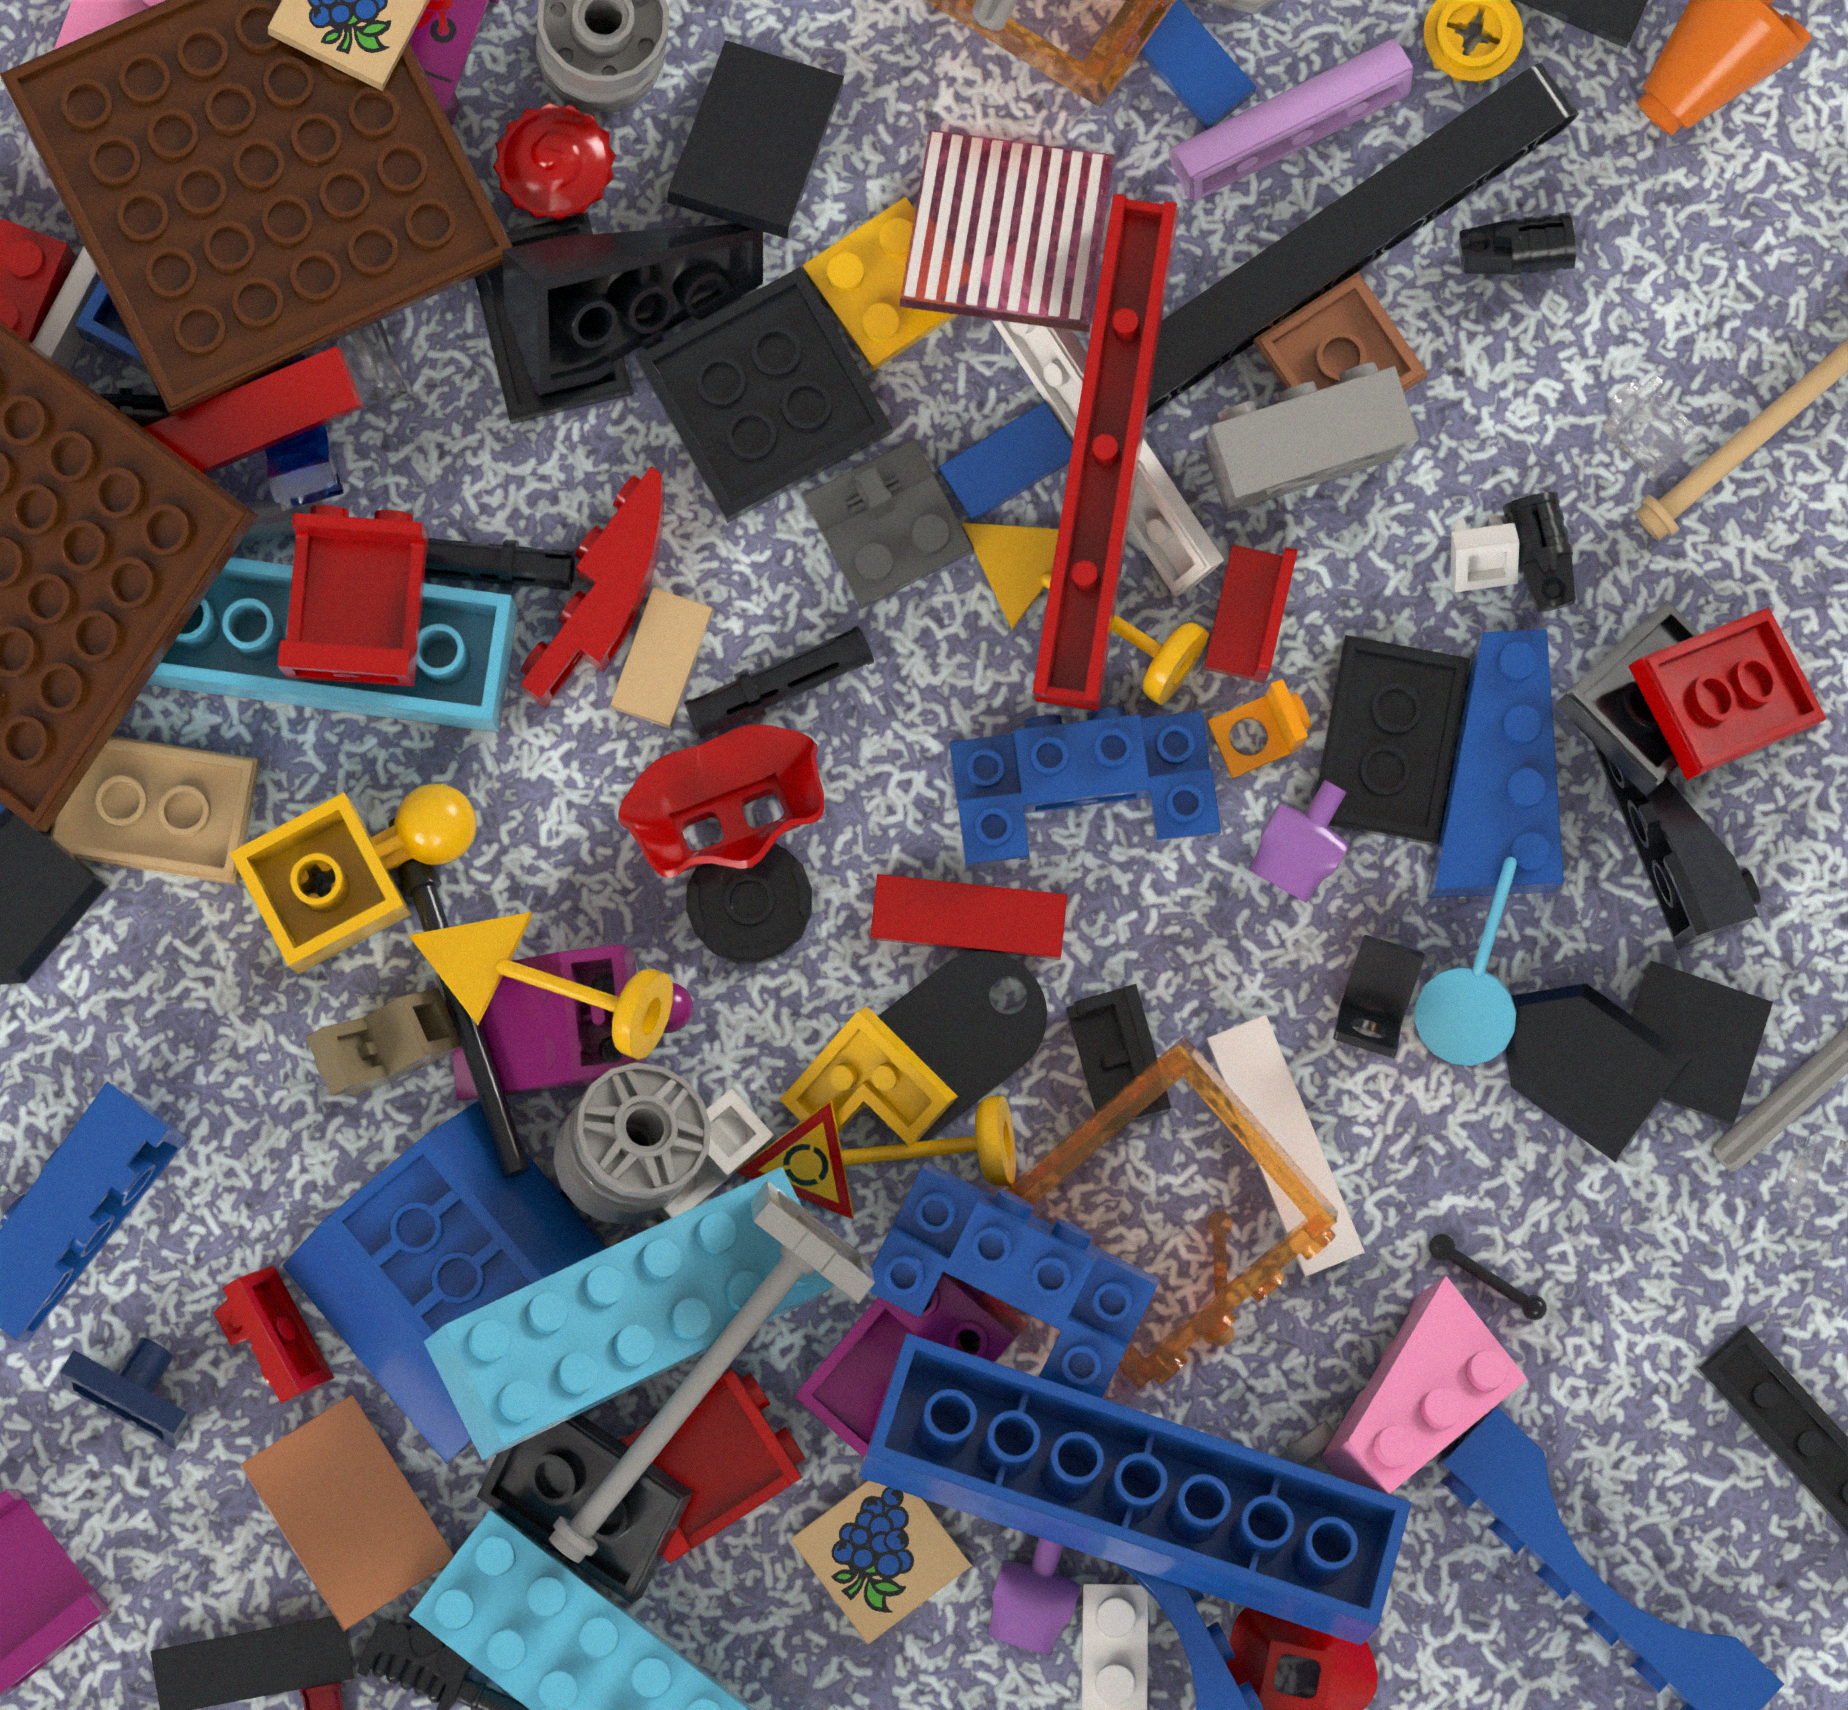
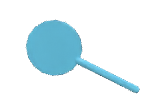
(1465, 1010)

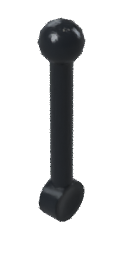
(1443, 1247)

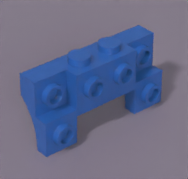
(1078, 766)
(1022, 1262)

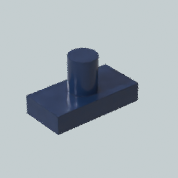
(130, 1391)

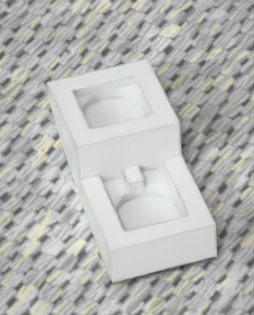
(734, 1140)

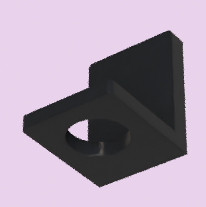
(1378, 995)

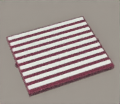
(1007, 231)

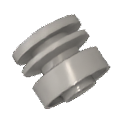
(598, 69)
(631, 1143)

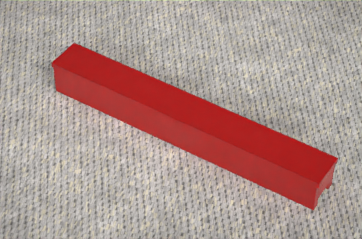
(1105, 453)

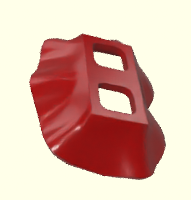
(717, 783)
(1346, 1669)

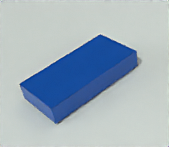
(1196, 67)
(1007, 462)

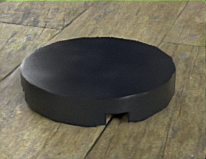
(757, 923)

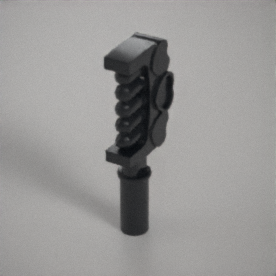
(429, 1667)

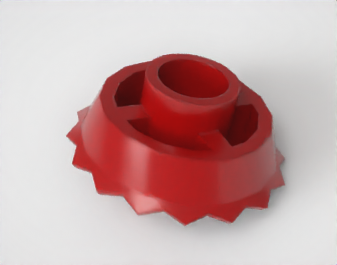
(554, 161)

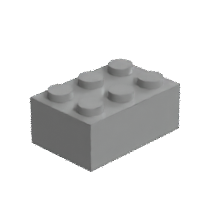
(1309, 436)

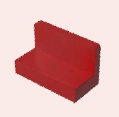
(1250, 613)

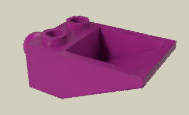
(551, 1039)
(855, 1375)

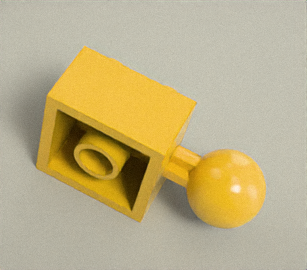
(278, 868)

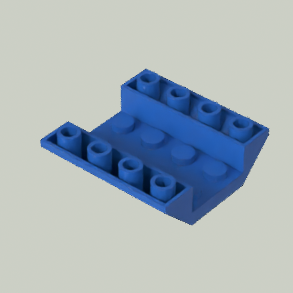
(428, 1247)

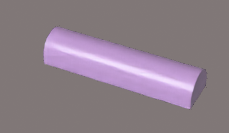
(1292, 120)

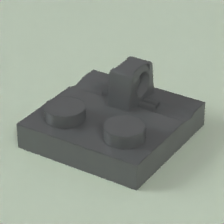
(888, 523)

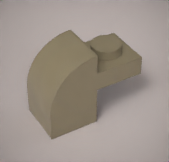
(384, 1043)

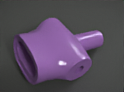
(1300, 847)
(1032, 1601)

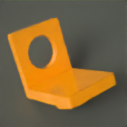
(1281, 716)

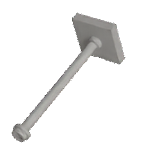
(805, 1248)

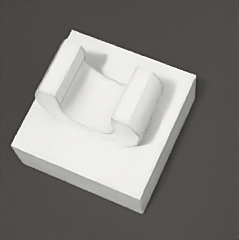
(1484, 555)

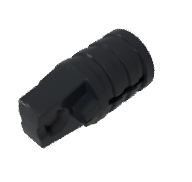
(1519, 245)
(1545, 569)

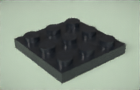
(764, 394)

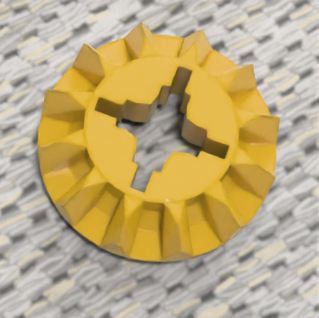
(1499, 24)

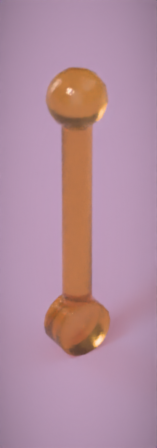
(1219, 1226)

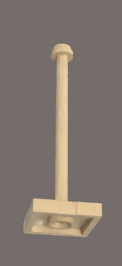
(1659, 515)

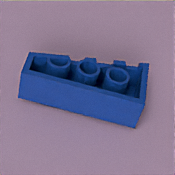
(1503, 775)
(79, 1204)

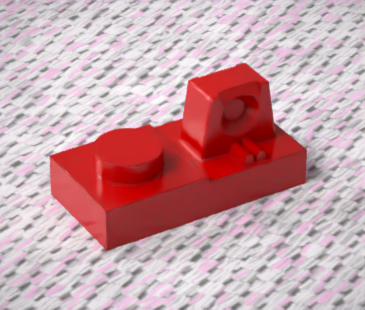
(266, 1314)

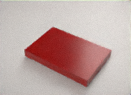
(1727, 693)

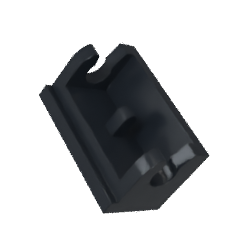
(1114, 1045)

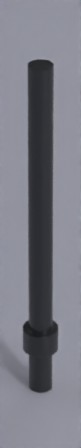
(422, 883)

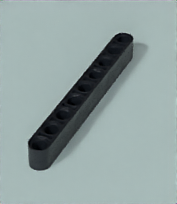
(1357, 229)

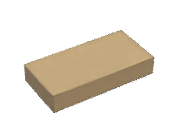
(661, 658)

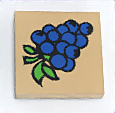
(350, 35)
(880, 1556)

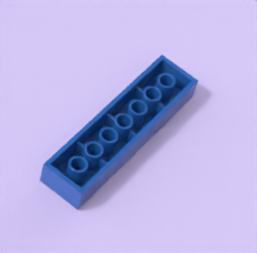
(1136, 1490)

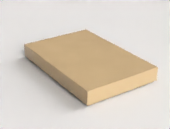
(161, 810)

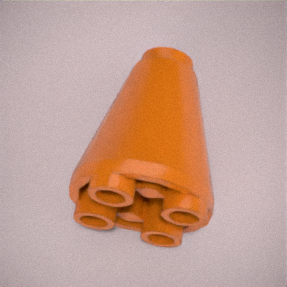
(1717, 56)

